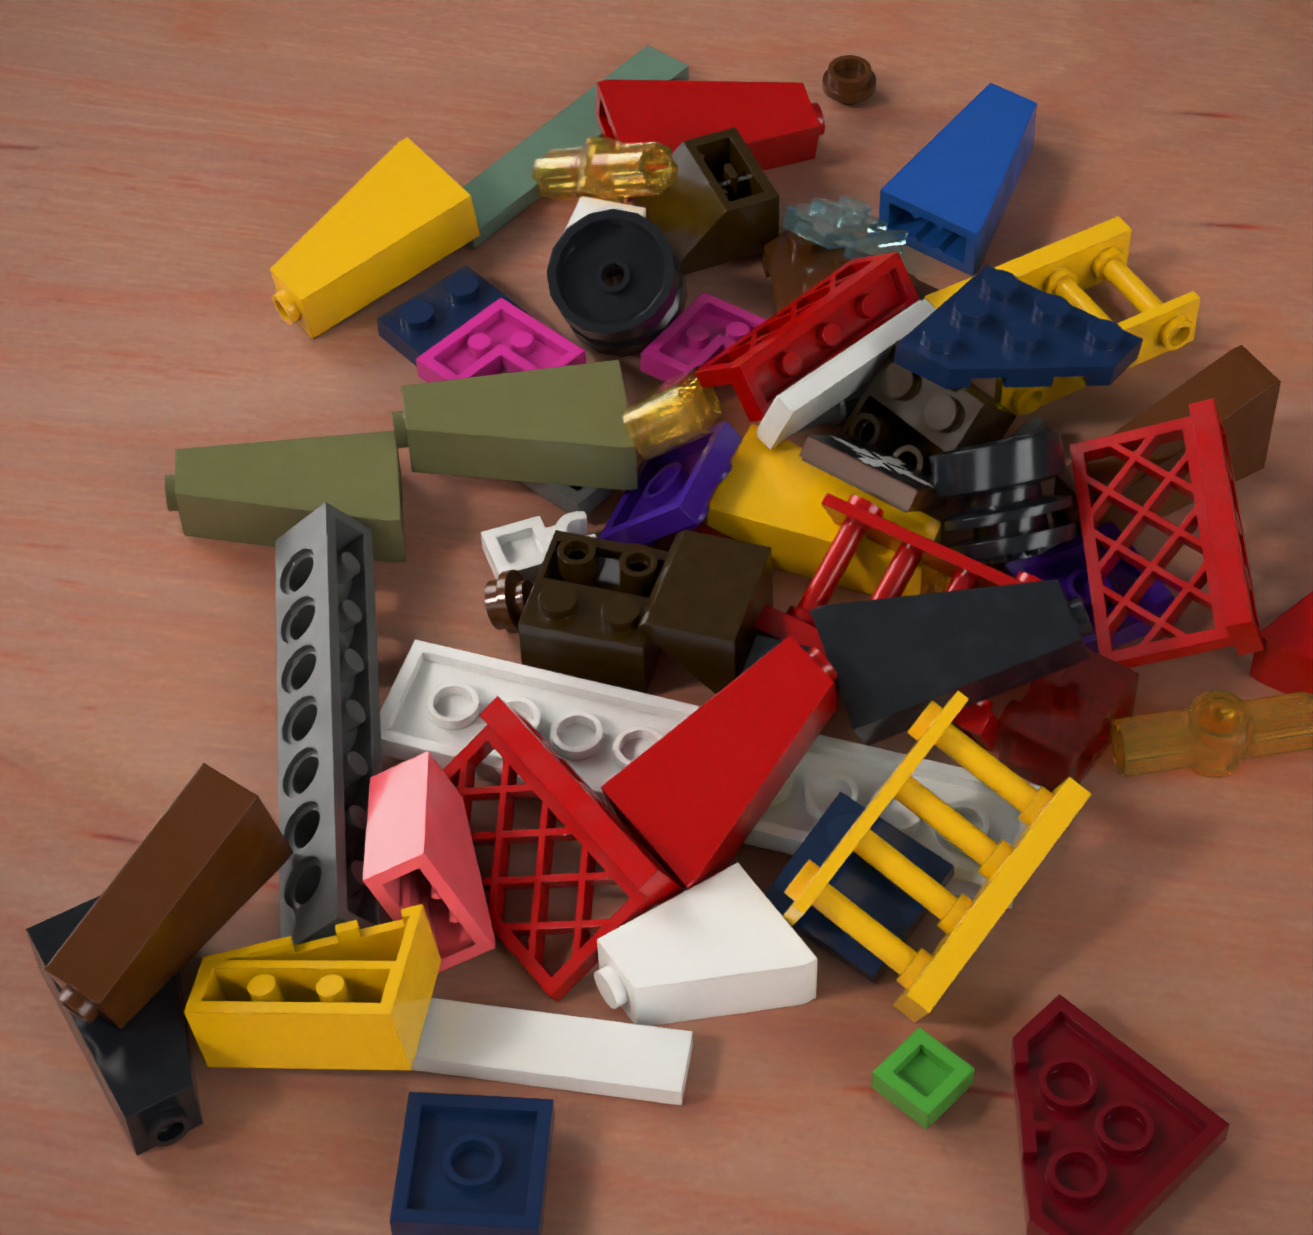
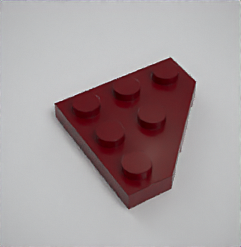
(1099, 1127)

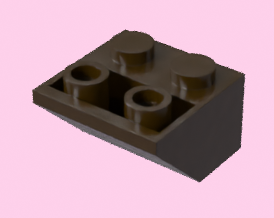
(718, 204)
(919, 418)
(588, 611)

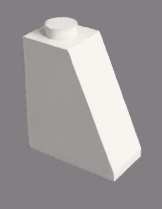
(706, 956)

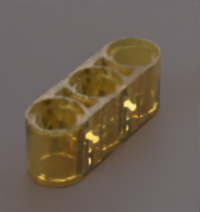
(671, 414)

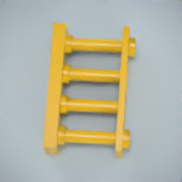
(1069, 269)
(961, 918)

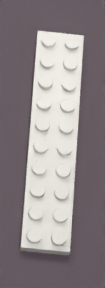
(607, 727)

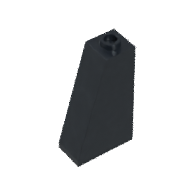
(928, 646)
(145, 1064)

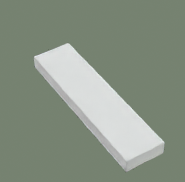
(837, 377)
(555, 1051)

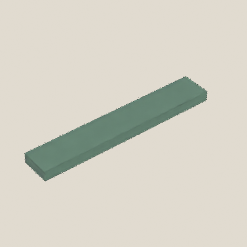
(508, 184)

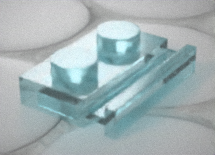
(845, 225)

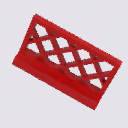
(1220, 540)
(585, 819)

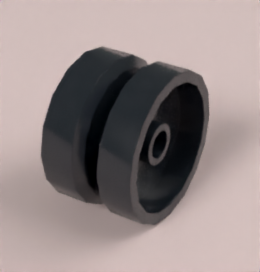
(616, 281)

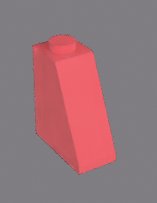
(425, 855)

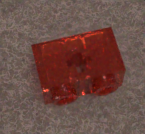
(1066, 720)

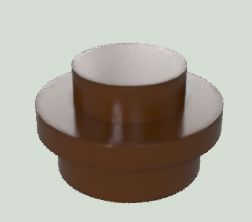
(849, 80)
(506, 599)

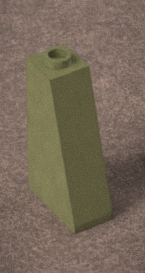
(523, 427)
(269, 486)

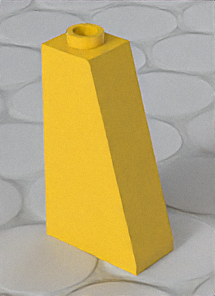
(373, 240)
(777, 502)

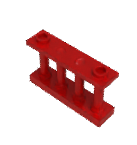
(864, 519)

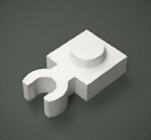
(526, 542)

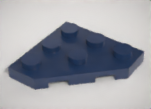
(1014, 334)

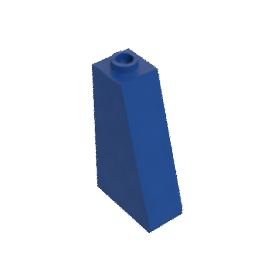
(963, 180)

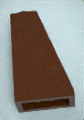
(1247, 404)
(169, 898)

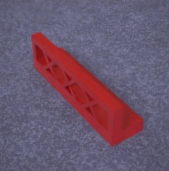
(811, 331)

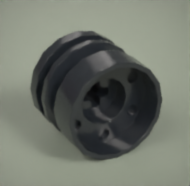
(1005, 496)

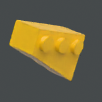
(321, 1002)

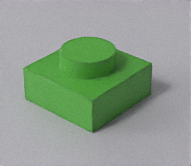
(922, 1078)

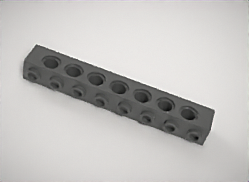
(326, 721)

